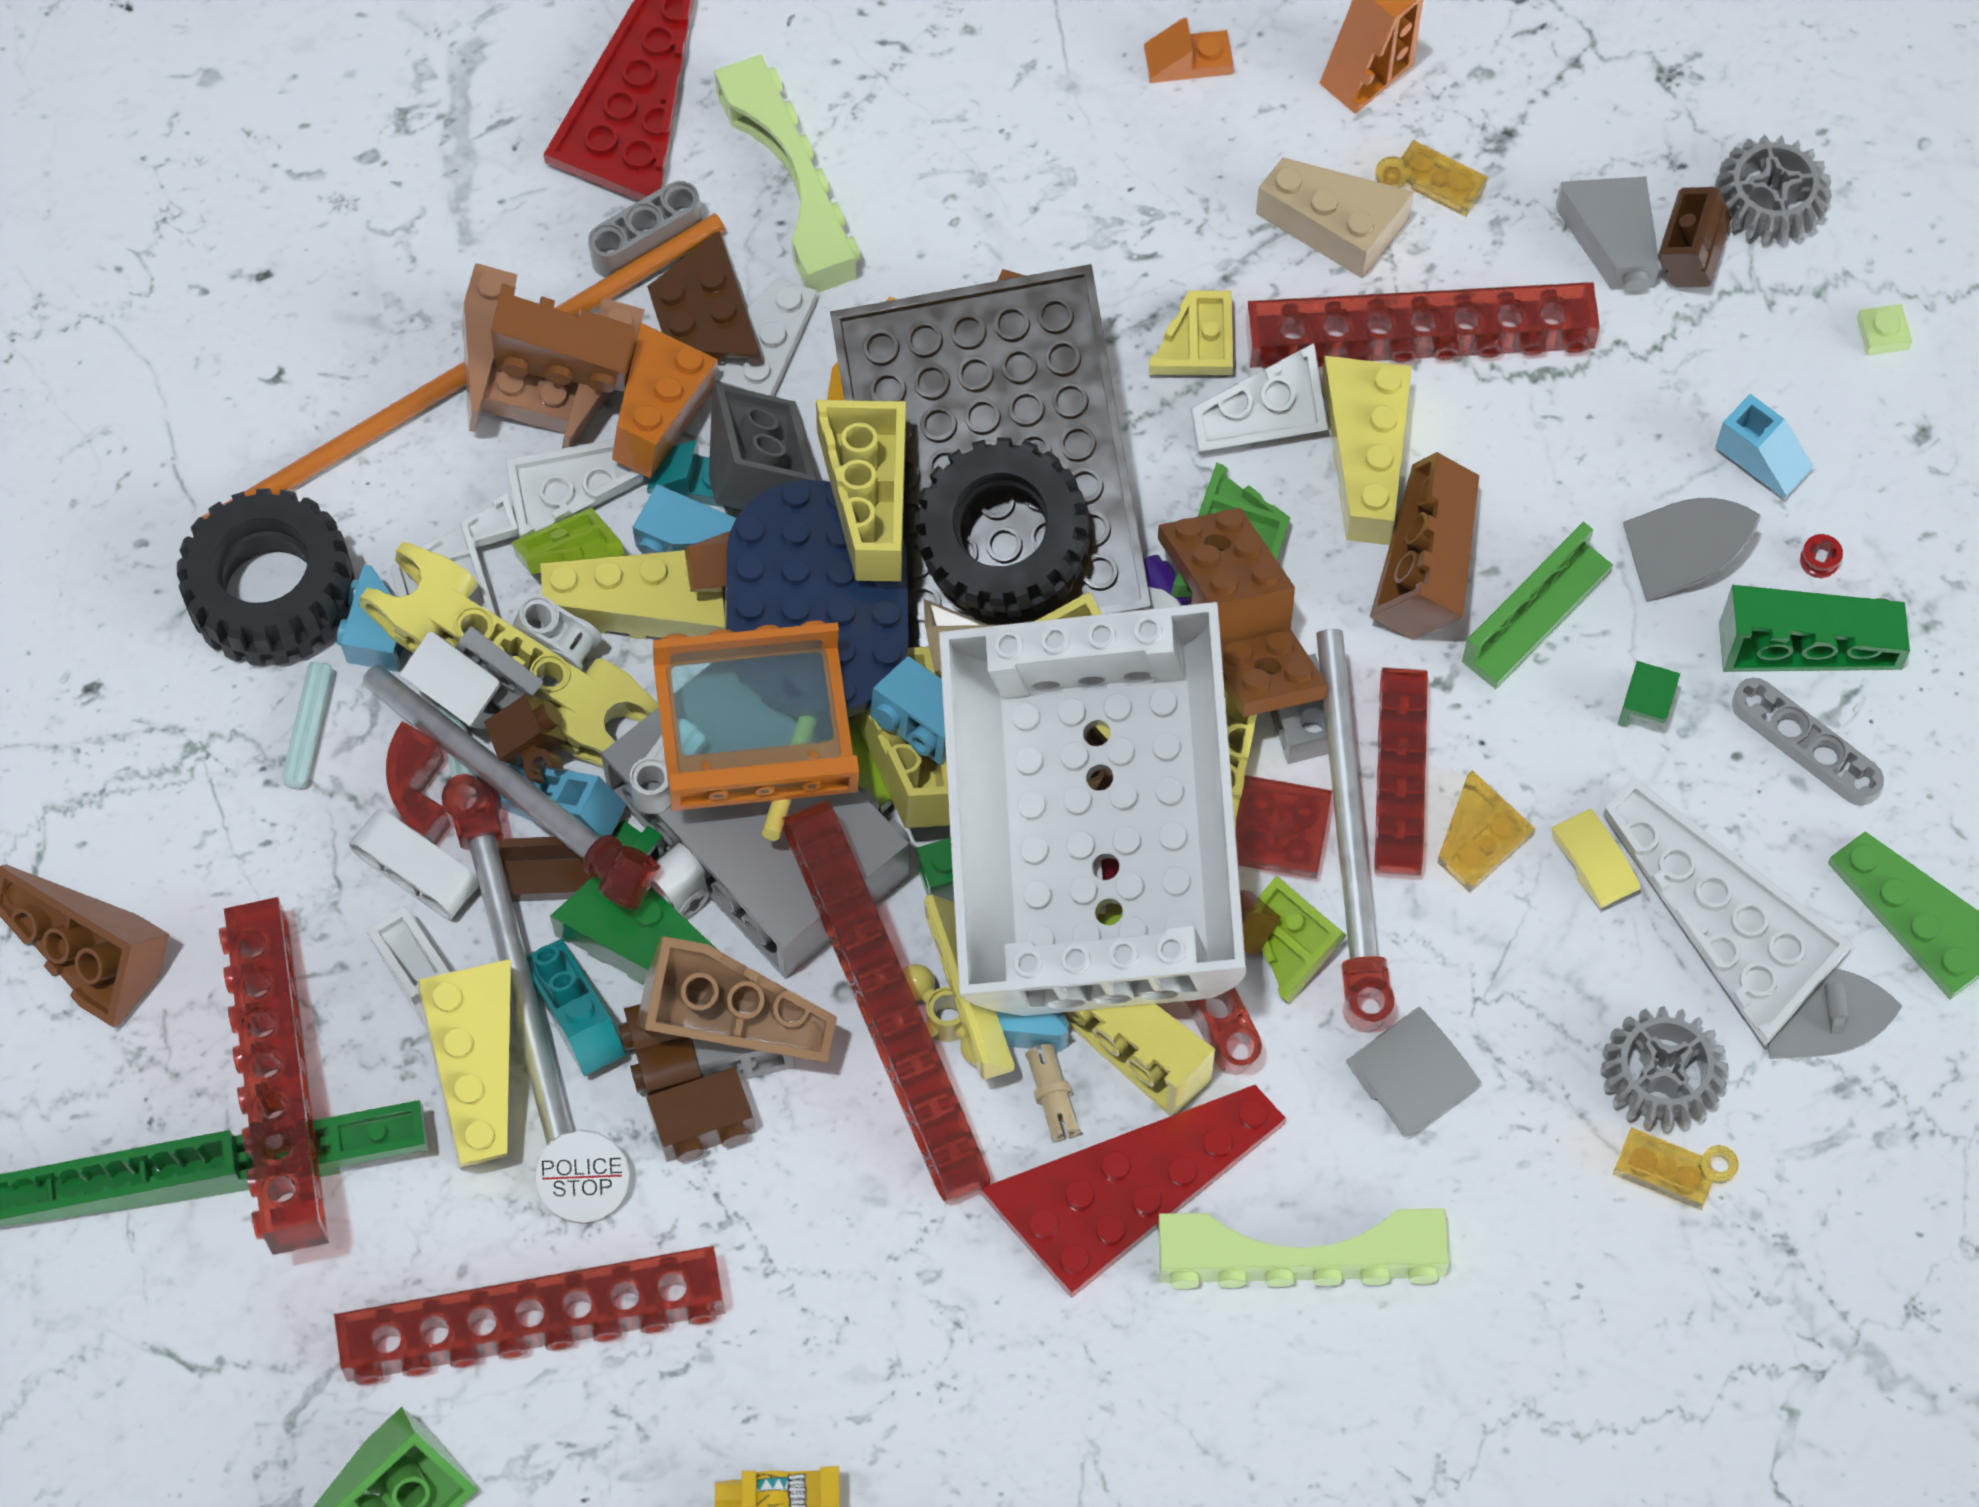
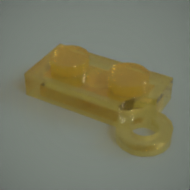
(1672, 1168)

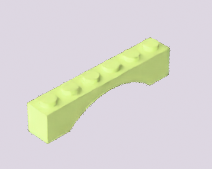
(756, 108)
(1204, 1250)

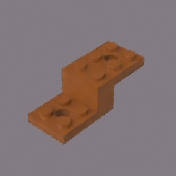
(1253, 609)

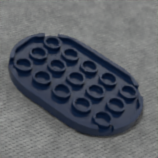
(794, 568)

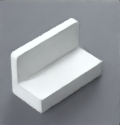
(452, 679)

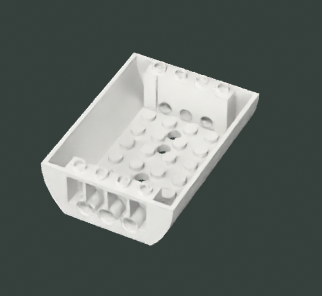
(1035, 829)

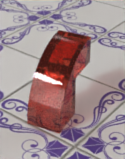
(409, 768)

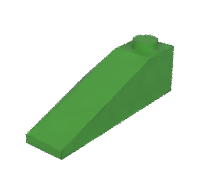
(400, 1468)

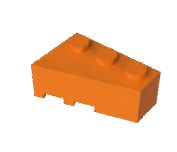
(1372, 49)
(660, 399)

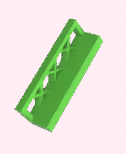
(1536, 608)

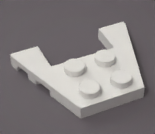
(459, 545)

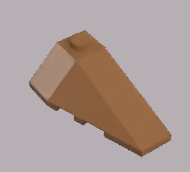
(719, 1000)

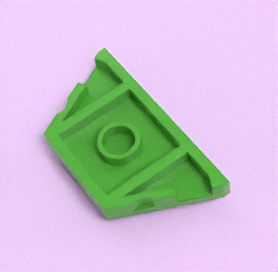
(1227, 495)

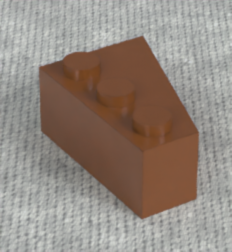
(560, 345)

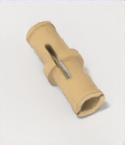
(1052, 1092)

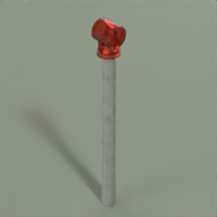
(479, 832)
(623, 869)
(1365, 971)

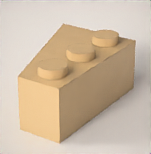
(1334, 211)

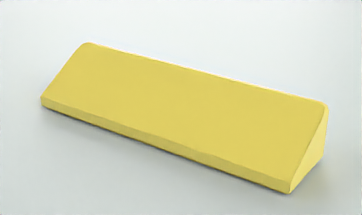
(980, 1024)

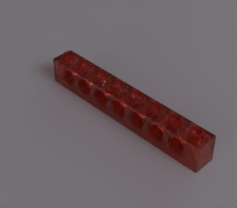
(1440, 311)
(302, 1218)
(363, 1329)

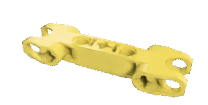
(444, 607)

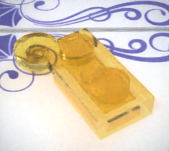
(1433, 177)

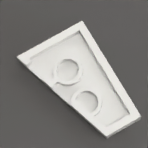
(777, 324)
(1265, 406)
(565, 482)

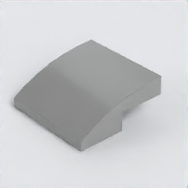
(514, 677)
(1413, 1071)

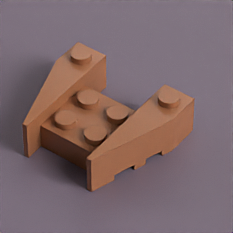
(530, 397)

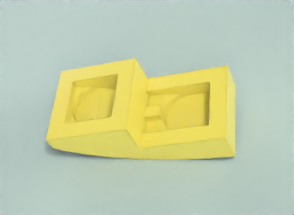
(1597, 858)

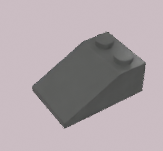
(754, 445)

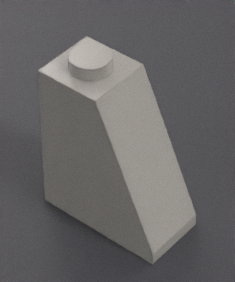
(1613, 228)

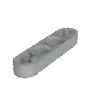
(1802, 746)

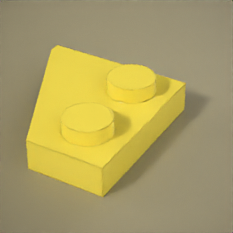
(1198, 337)

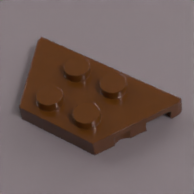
(703, 305)

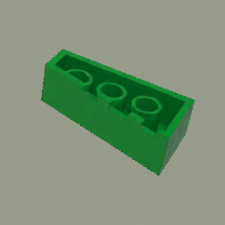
(1810, 632)
(620, 934)

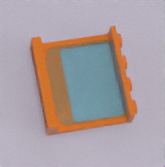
(753, 716)

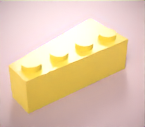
(1367, 433)

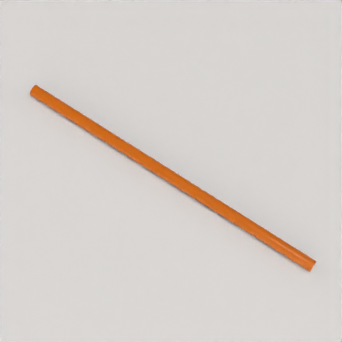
(456, 378)

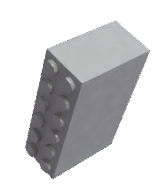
(759, 878)

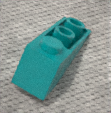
(574, 1008)

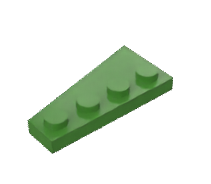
(1916, 910)

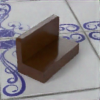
(541, 868)

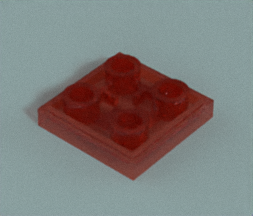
(1281, 826)

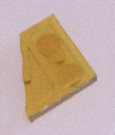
(1481, 834)

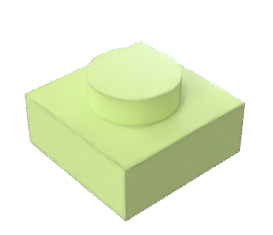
(1884, 329)

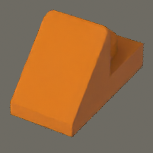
(1184, 56)

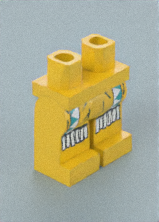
(781, 1489)

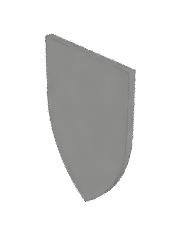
(1687, 542)
(1835, 1018)

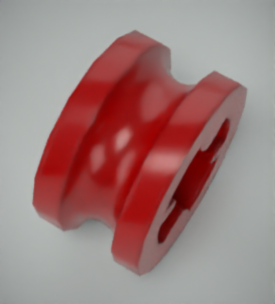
(1830, 565)

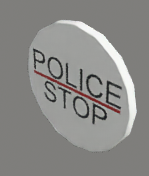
(582, 1176)

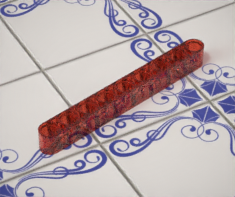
(886, 1001)

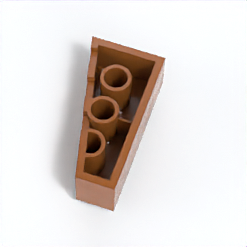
(1429, 549)

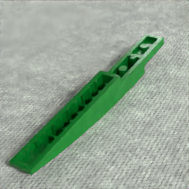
(196, 1167)

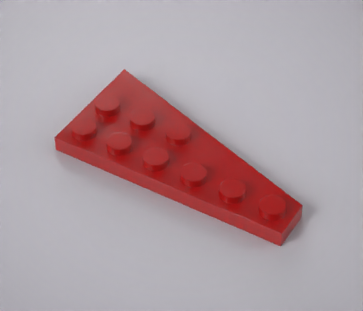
(627, 106)
(1108, 1197)

